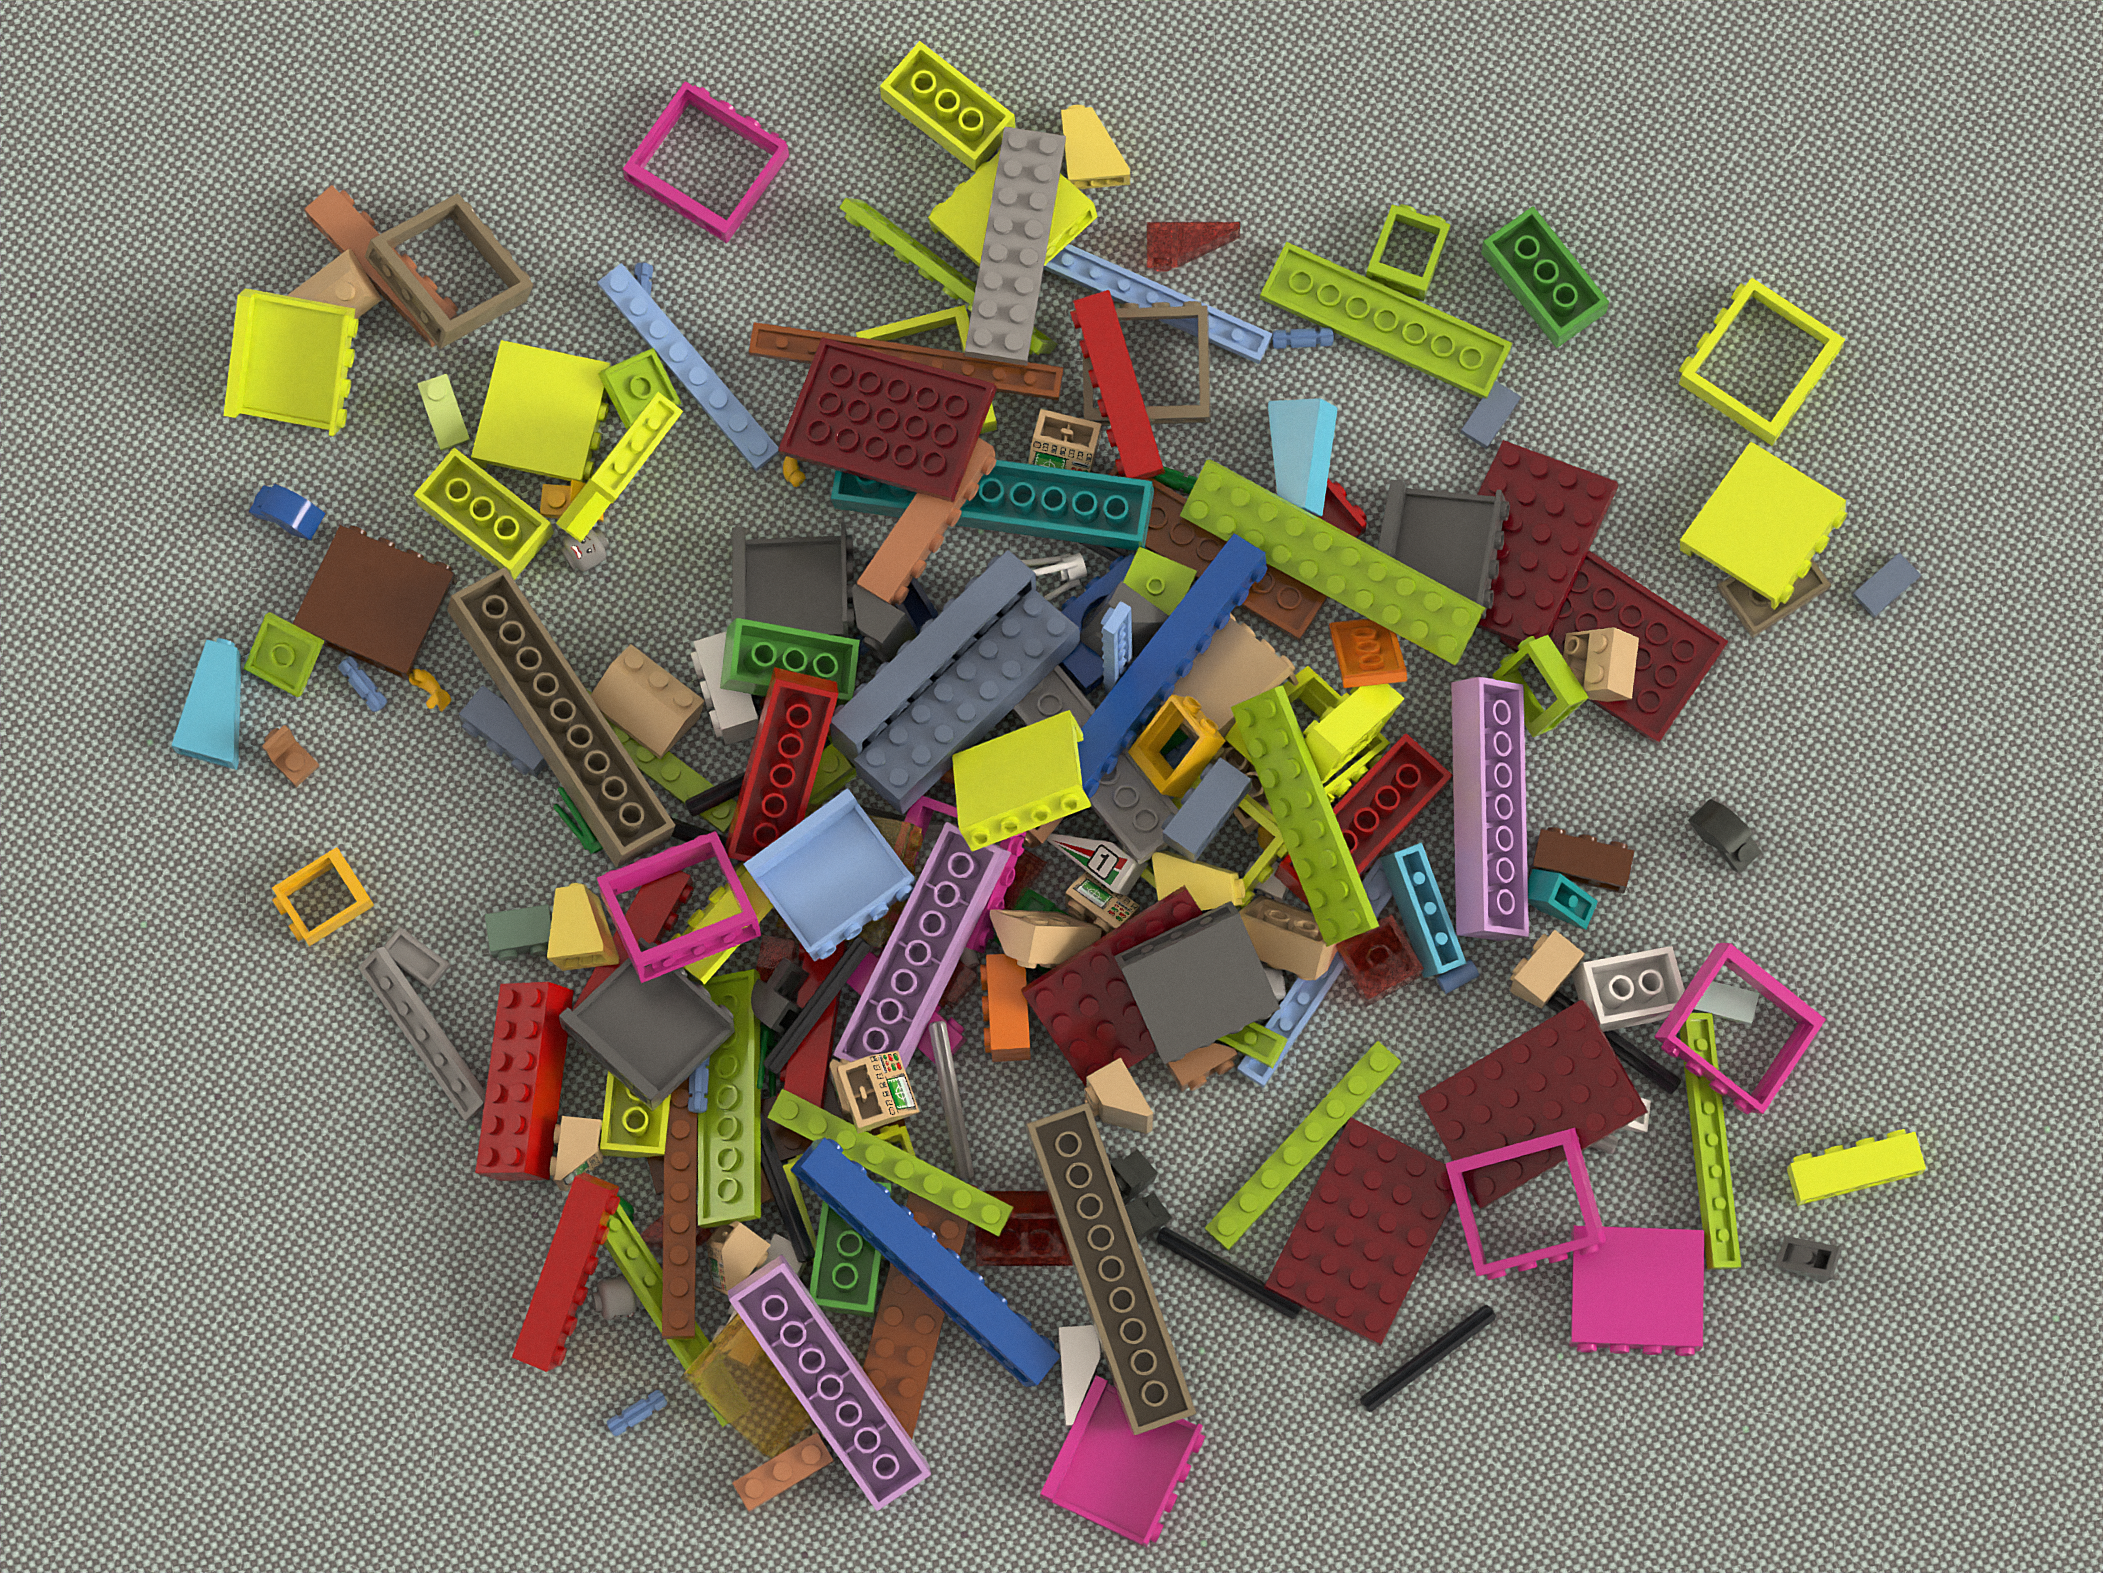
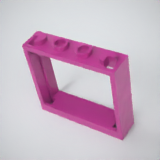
(678, 201)
(920, 815)
(691, 946)
(1807, 1018)
(1555, 1253)

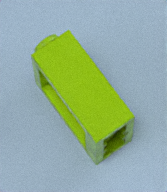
(1398, 279)
(1557, 675)

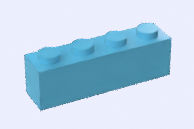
(1423, 910)

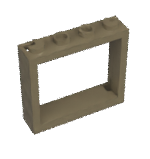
(417, 299)
(1163, 414)

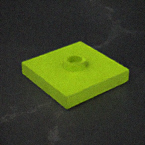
(635, 384)
(1159, 579)
(283, 654)

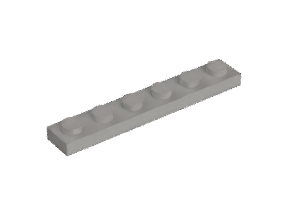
(423, 1033)

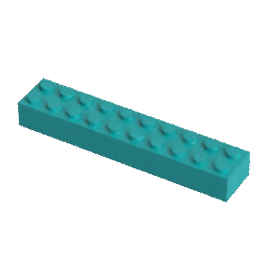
(1028, 502)

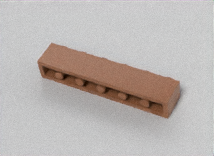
(348, 229)
(921, 532)

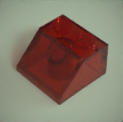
(1379, 961)

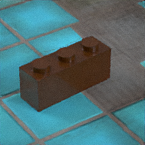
(1584, 859)

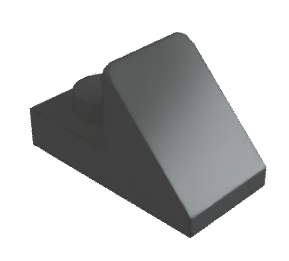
(1808, 1258)

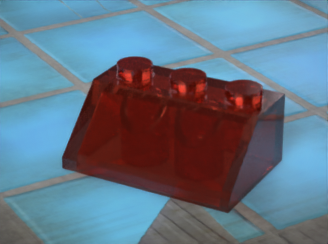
(1028, 1237)

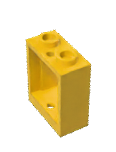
(1157, 733)
(308, 874)

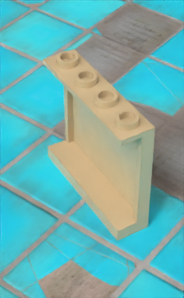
(1229, 673)

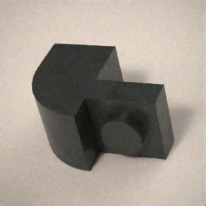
(1727, 833)
(773, 1000)
(1133, 1174)
(1147, 1215)

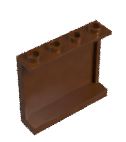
(374, 600)

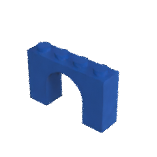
(1083, 663)

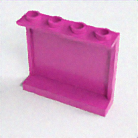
(1639, 1291)
(1118, 1476)

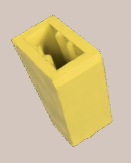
(1090, 152)
(1207, 883)
(579, 930)

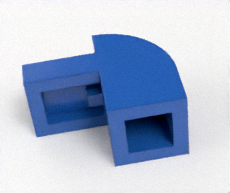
(287, 510)

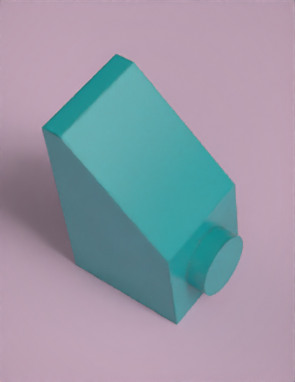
(1560, 898)

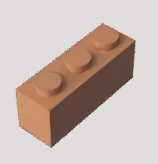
(783, 1472)

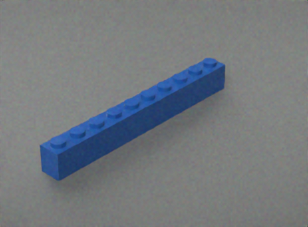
(1167, 658)
(926, 1262)

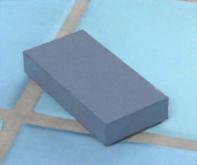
(1490, 415)
(1886, 585)

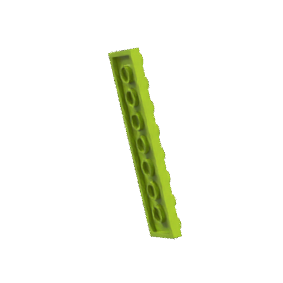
(930, 264)
(1386, 320)
(1304, 816)
(732, 1123)

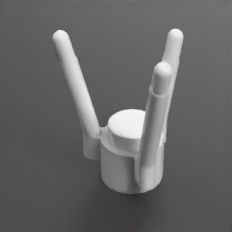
(1068, 566)

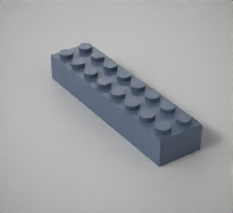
(930, 653)
(967, 701)

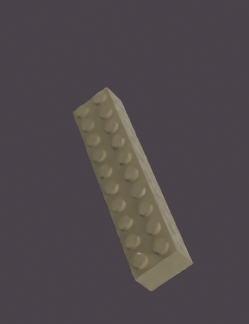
(560, 717)
(1110, 1269)

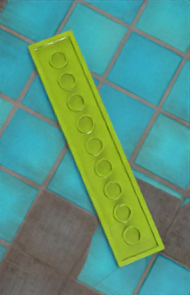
(1334, 562)

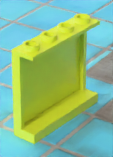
(966, 213)
(290, 360)
(542, 413)
(619, 466)
(1765, 524)
(1019, 781)

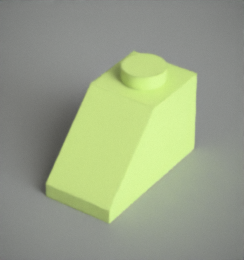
(443, 412)

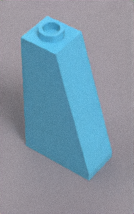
(1302, 450)
(212, 709)

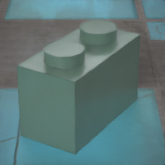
(519, 932)

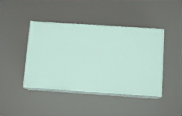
(1728, 1003)

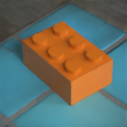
(1005, 1009)

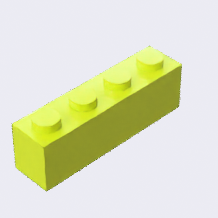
(1856, 1167)

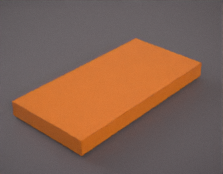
(1367, 653)

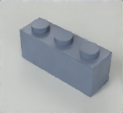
(499, 725)
(1205, 809)

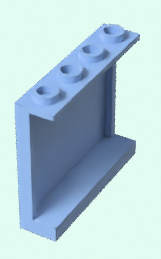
(831, 875)

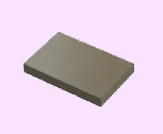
(1755, 609)

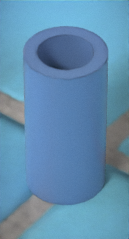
(1457, 977)

